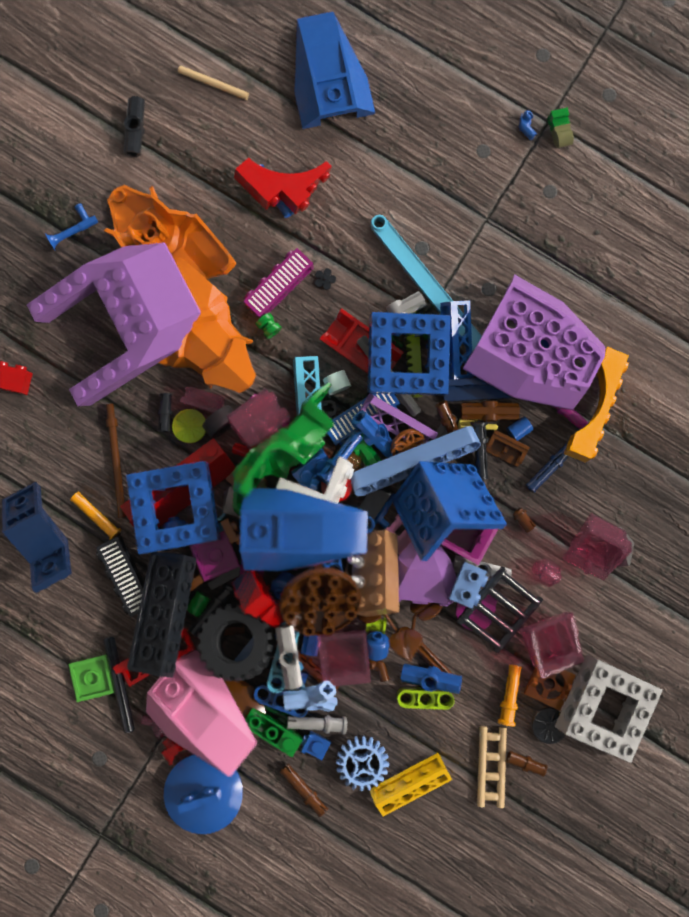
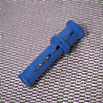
(344, 452)

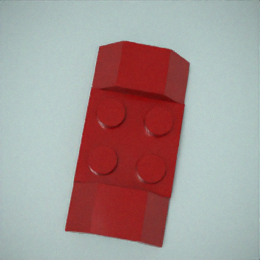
(343, 338)

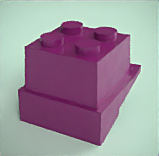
(470, 542)

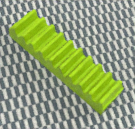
(414, 356)

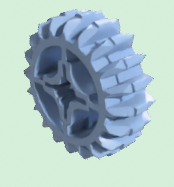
(368, 768)

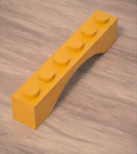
(583, 442)

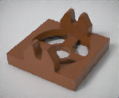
(557, 702)

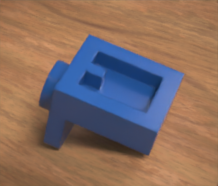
(315, 745)

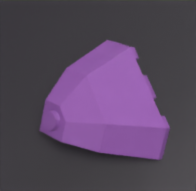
(425, 580)

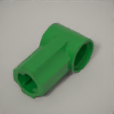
(367, 453)

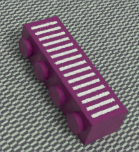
(278, 283)

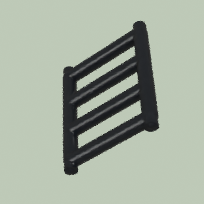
(510, 630)

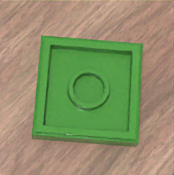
(91, 678)

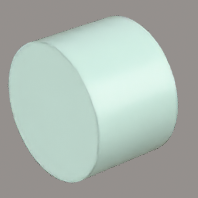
(339, 382)

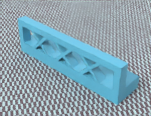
(299, 381)

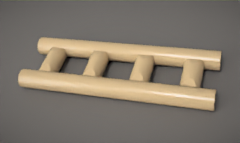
(483, 775)

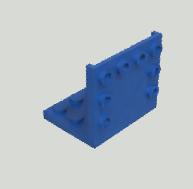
(443, 499)

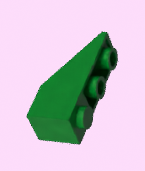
(274, 732)

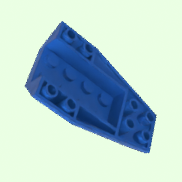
(328, 72)
(297, 530)

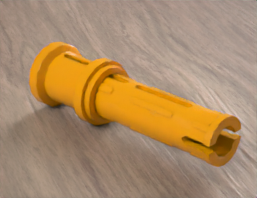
(509, 704)

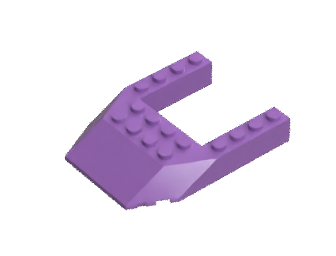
(144, 301)

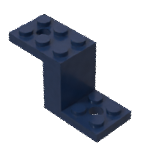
(36, 537)

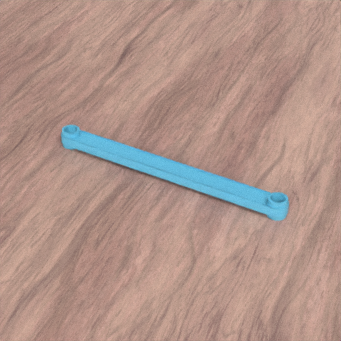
(416, 270)

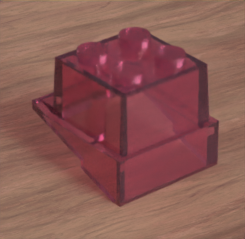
(598, 547)
(553, 644)
(344, 658)

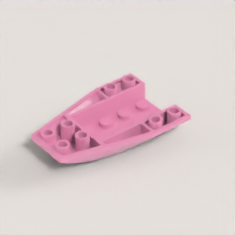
(200, 714)

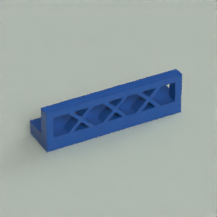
(456, 359)

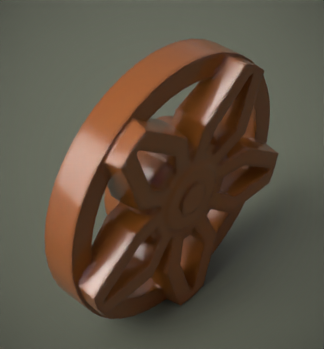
(408, 442)

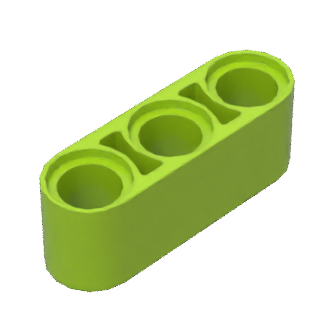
(417, 692)

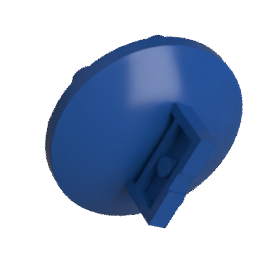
(202, 796)

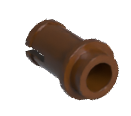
(523, 519)

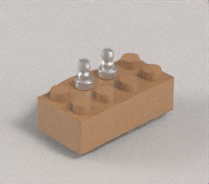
(377, 574)

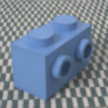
(467, 585)

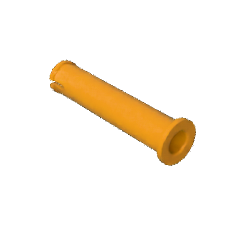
(95, 515)

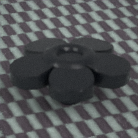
(325, 279)

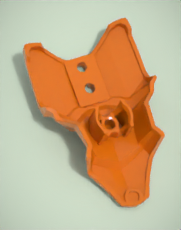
(146, 220)
(213, 344)

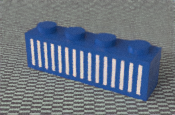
(343, 423)

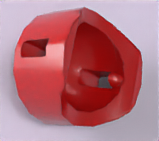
(171, 750)

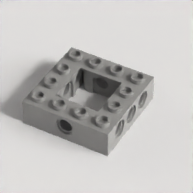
(585, 697)

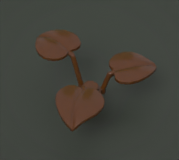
(407, 640)

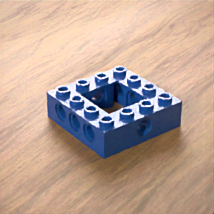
(383, 381)
(206, 524)

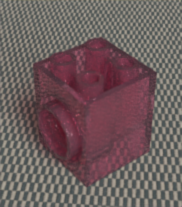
(258, 419)

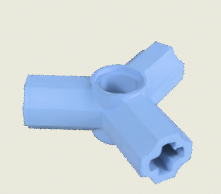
(312, 698)

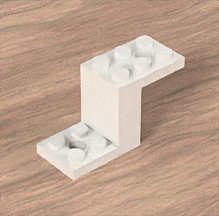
(336, 487)

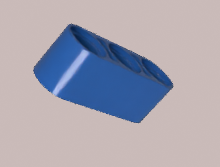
(271, 701)

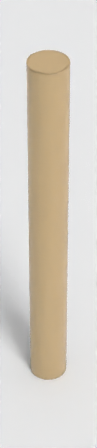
(214, 83)

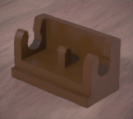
(506, 448)

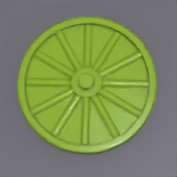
(188, 426)

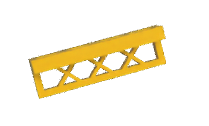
(408, 783)

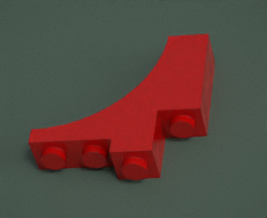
(270, 186)

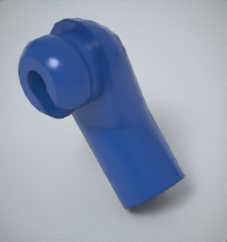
(525, 123)

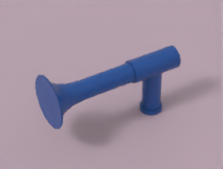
(84, 224)

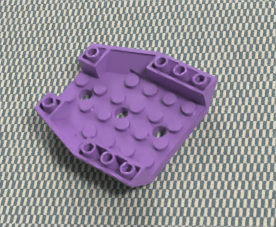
(518, 362)

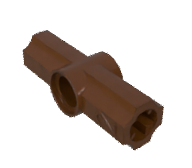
(489, 411)

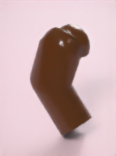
(380, 667)

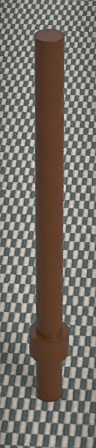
(111, 424)

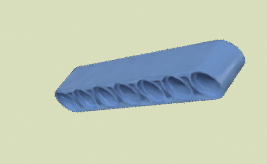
(401, 465)

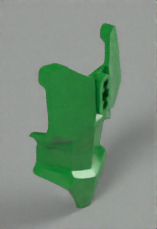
(284, 449)

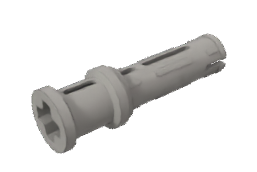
(326, 724)

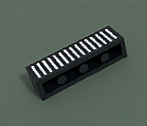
(123, 573)

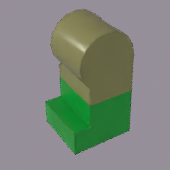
(560, 127)

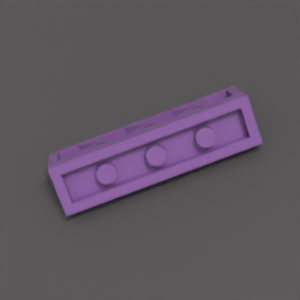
(403, 418)

